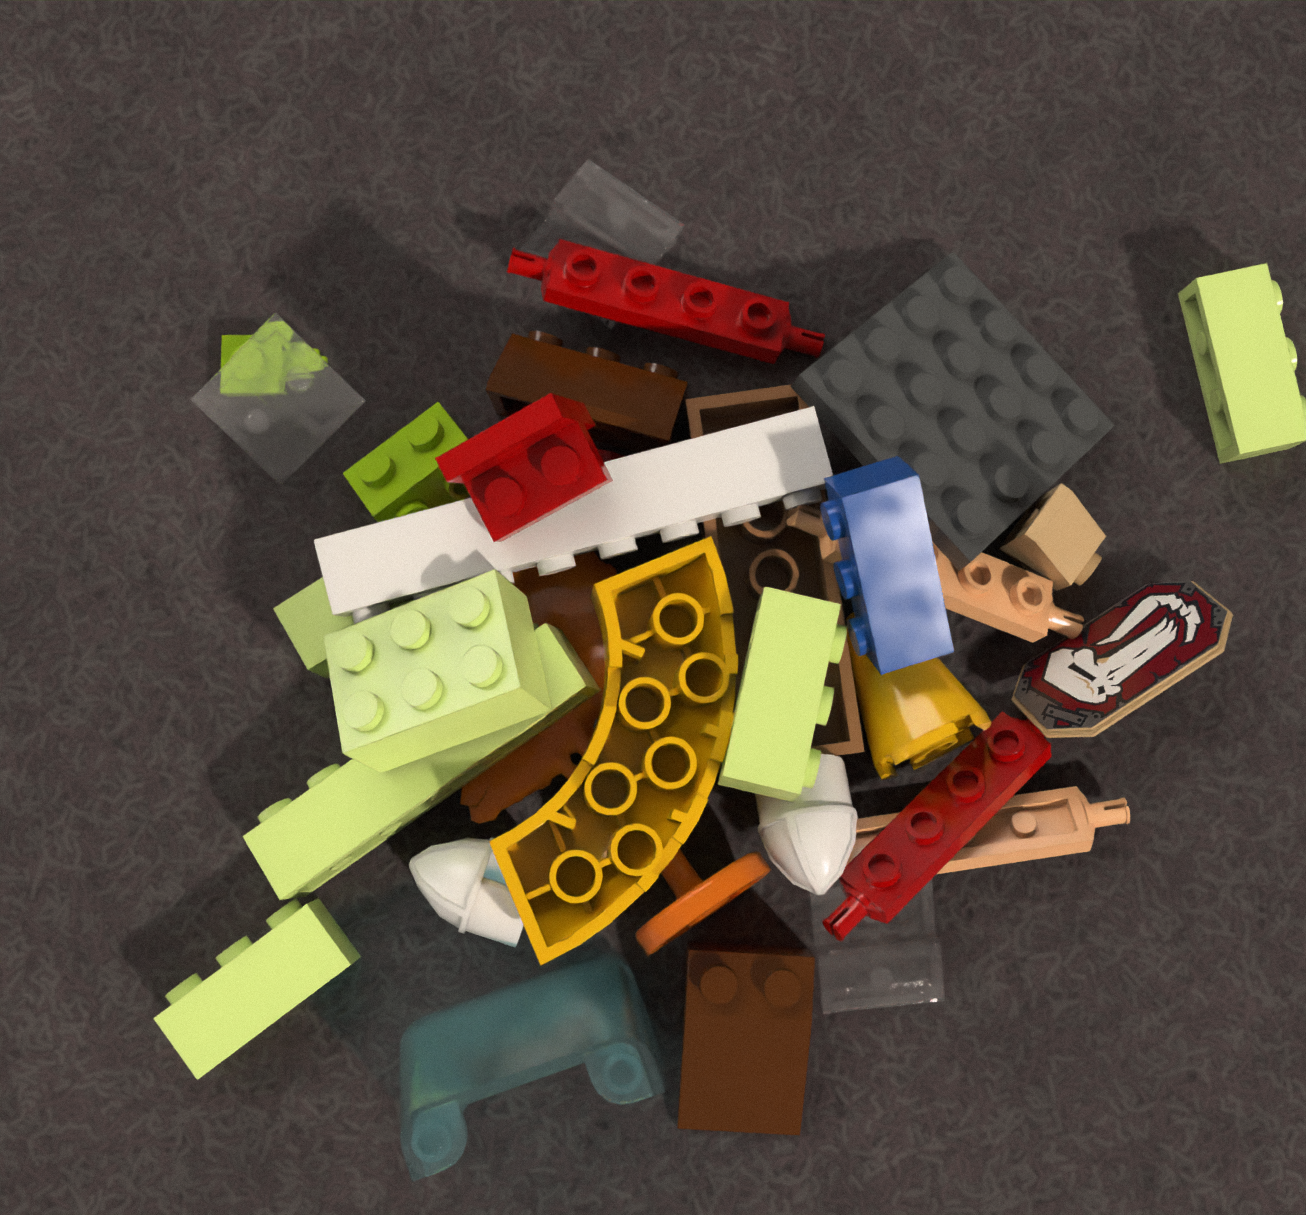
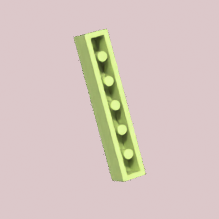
(359, 808)

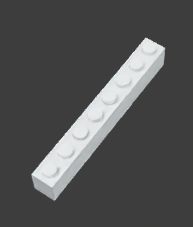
(649, 495)

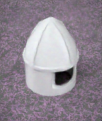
(815, 832)
(468, 889)

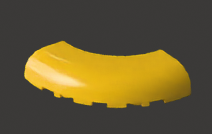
(649, 756)

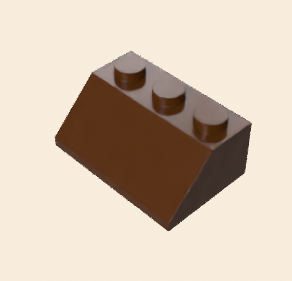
(628, 404)

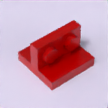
(528, 465)

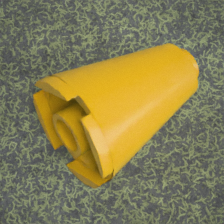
(912, 712)

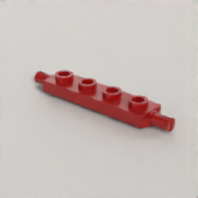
(665, 301)
(938, 822)

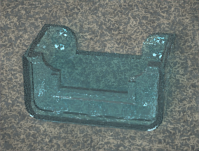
(519, 1035)

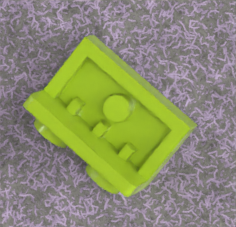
(403, 471)

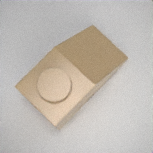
(1056, 539)

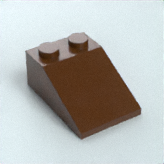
(745, 1037)

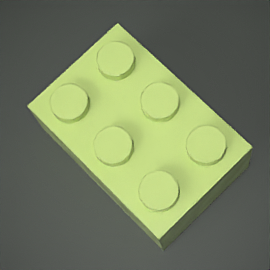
(436, 672)

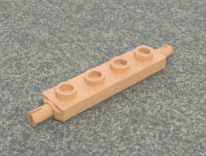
(982, 590)
(1023, 829)

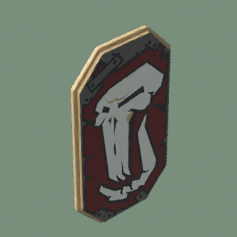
(1122, 659)

